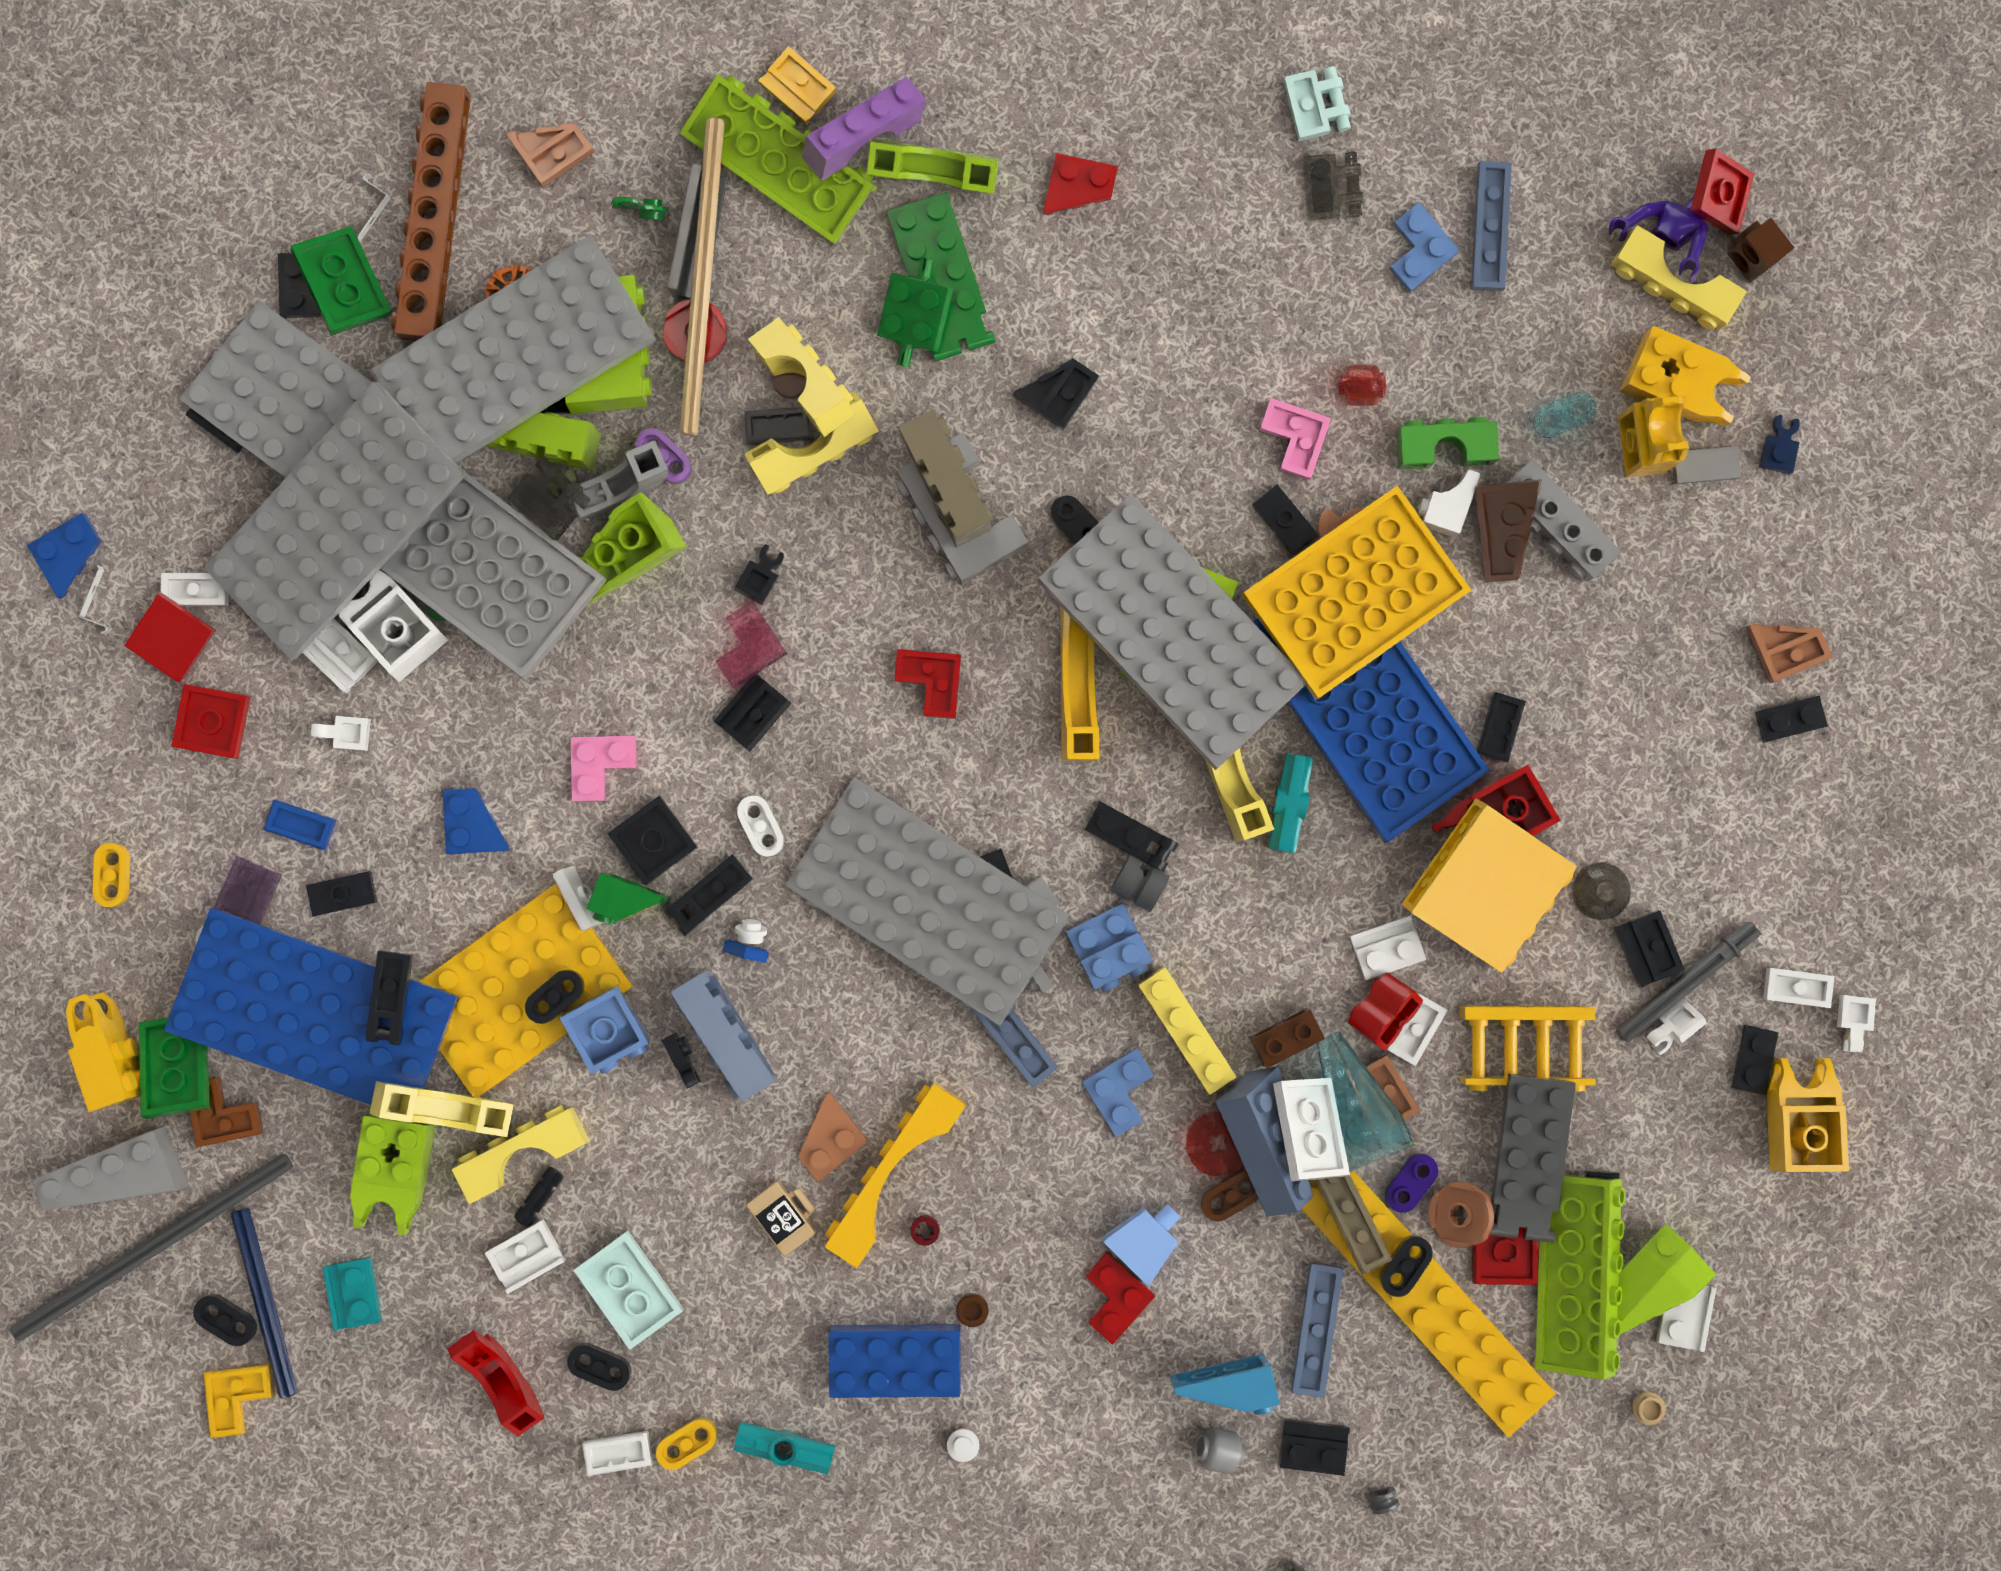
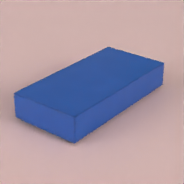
(299, 824)

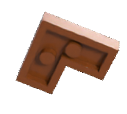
(223, 1123)

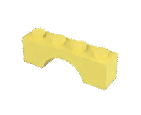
(1643, 260)
(821, 399)
(780, 465)
(1239, 800)
(1186, 1030)
(441, 1108)
(485, 1172)

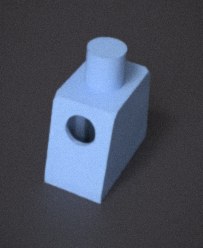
(1144, 1241)

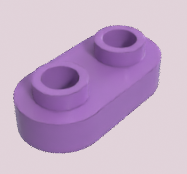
(670, 454)

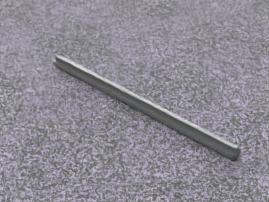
(151, 1247)

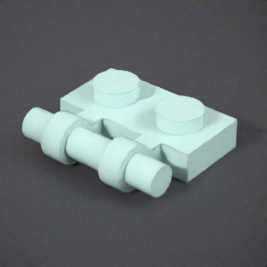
(1307, 104)

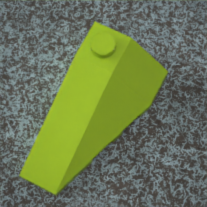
(632, 543)
(1660, 1278)

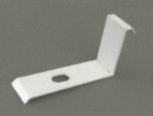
(381, 206)
(90, 596)

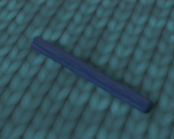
(264, 1303)

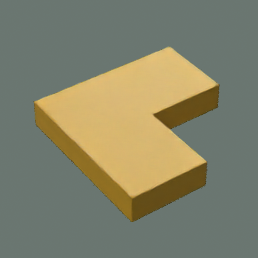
(227, 1390)

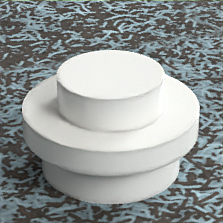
(750, 931)
(963, 1445)

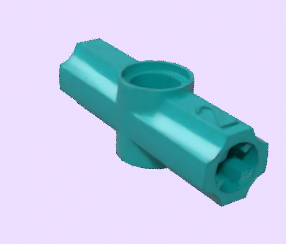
(1290, 803)
(762, 1442)

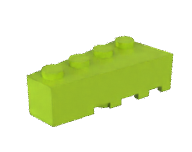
(555, 438)

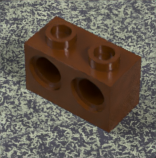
(1759, 248)
(1287, 1038)

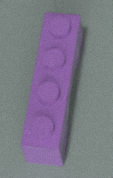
(837, 141)

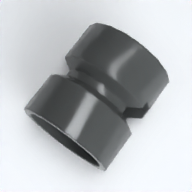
(1140, 883)

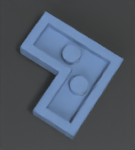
(1429, 247)
(1110, 1090)

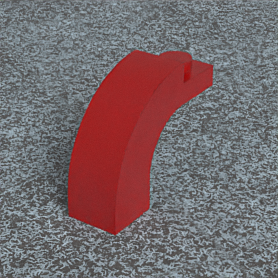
(500, 1378)

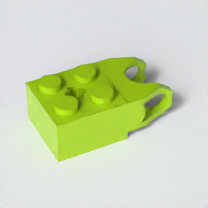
(389, 1178)

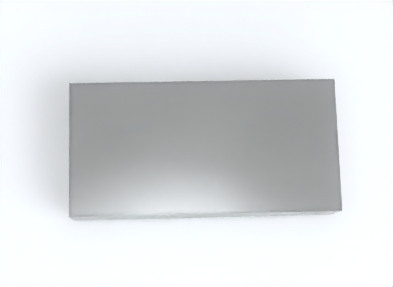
(1708, 466)

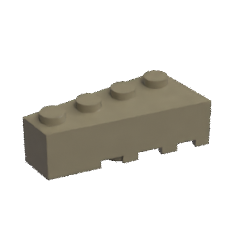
(945, 477)

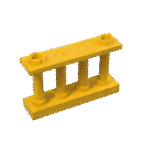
(1510, 1018)

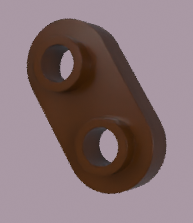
(1232, 1198)

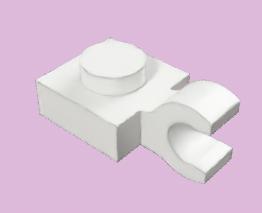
(347, 733)
(1856, 1016)
(1679, 1023)

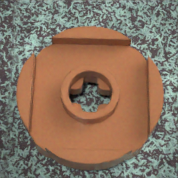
(1448, 1226)

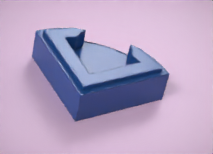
(746, 952)

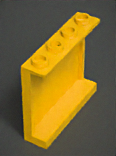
(1489, 885)

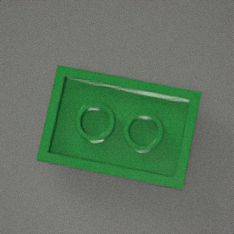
(340, 280)
(171, 1072)

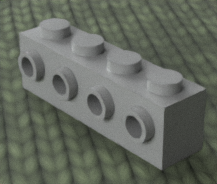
(1567, 527)

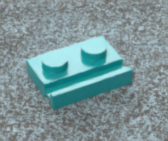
(352, 1293)

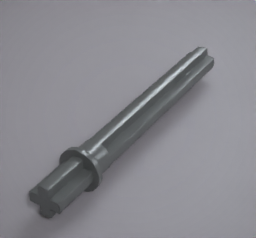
(1688, 981)

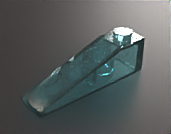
(1367, 1116)

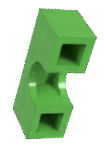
(1474, 439)

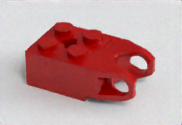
(1518, 788)

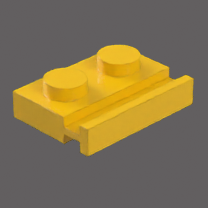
(797, 85)

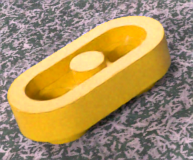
(107, 875)
(687, 1442)

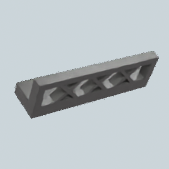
(683, 262)

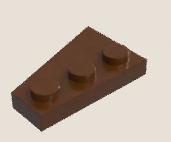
(1505, 526)

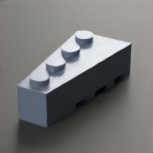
(724, 1035)
(1255, 1128)

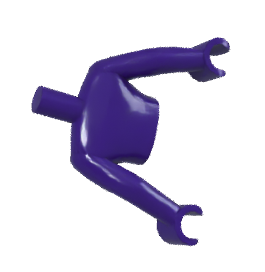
(1674, 225)

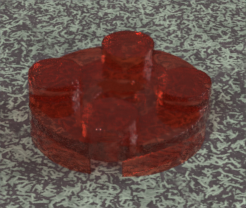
(1199, 1148)

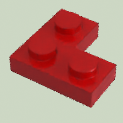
(940, 675)
(1125, 1301)

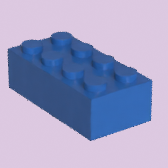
(894, 1361)

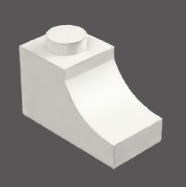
(1448, 510)

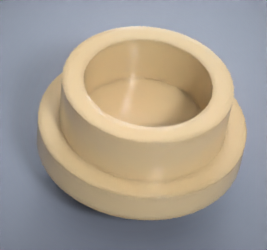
(1648, 1408)

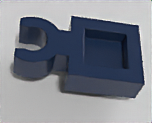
(1779, 450)

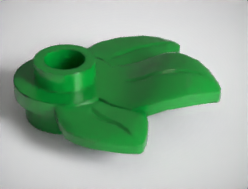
(648, 210)

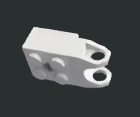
(382, 614)

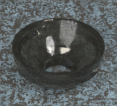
(1585, 891)

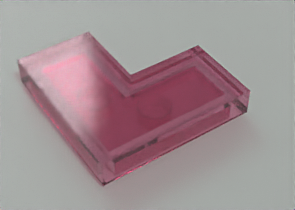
(758, 647)

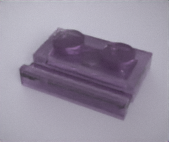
(248, 890)

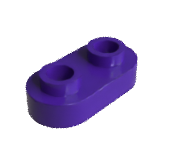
(1409, 1181)

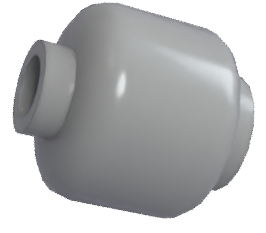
(1219, 1450)

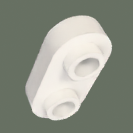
(762, 825)

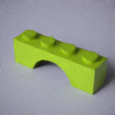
(933, 164)

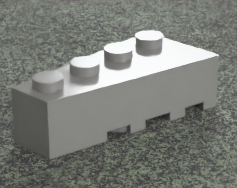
(124, 1171)

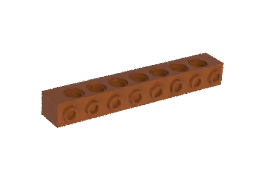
(436, 101)

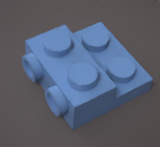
(1110, 948)
(605, 1030)

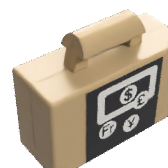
(783, 1217)

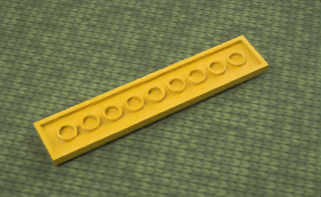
(1447, 1322)

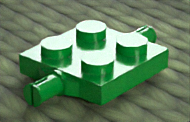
(915, 312)

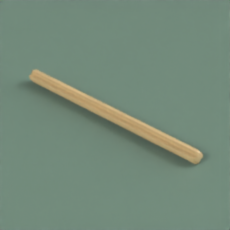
(702, 276)

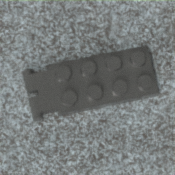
(1531, 1155)

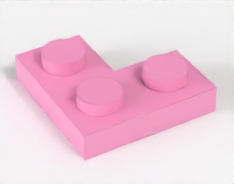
(1302, 429)
(590, 759)

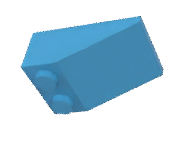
(1236, 1384)

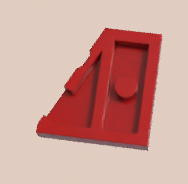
(1078, 183)

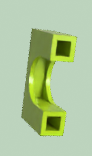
(624, 384)

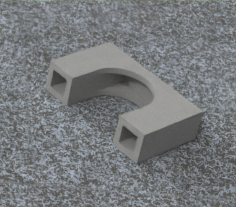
(976, 555)

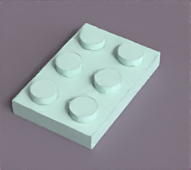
(628, 1290)

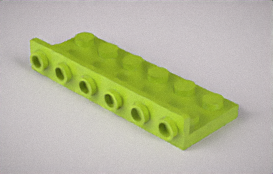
(769, 157)
(1581, 1281)

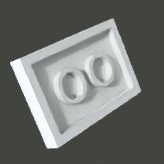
(1311, 1129)

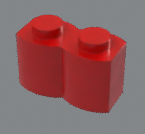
(1385, 1011)

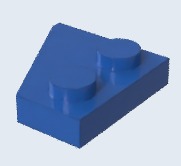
(65, 551)
(470, 824)

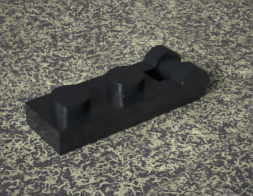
(1130, 835)
(709, 894)
(389, 996)

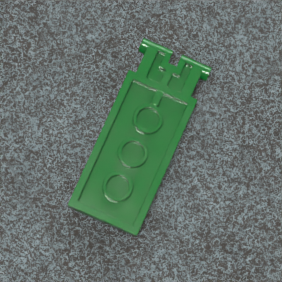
(932, 232)

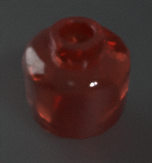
(1362, 385)

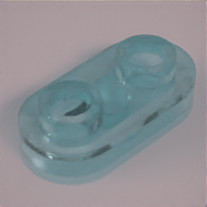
(1563, 415)

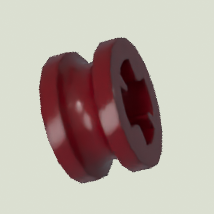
(930, 1221)

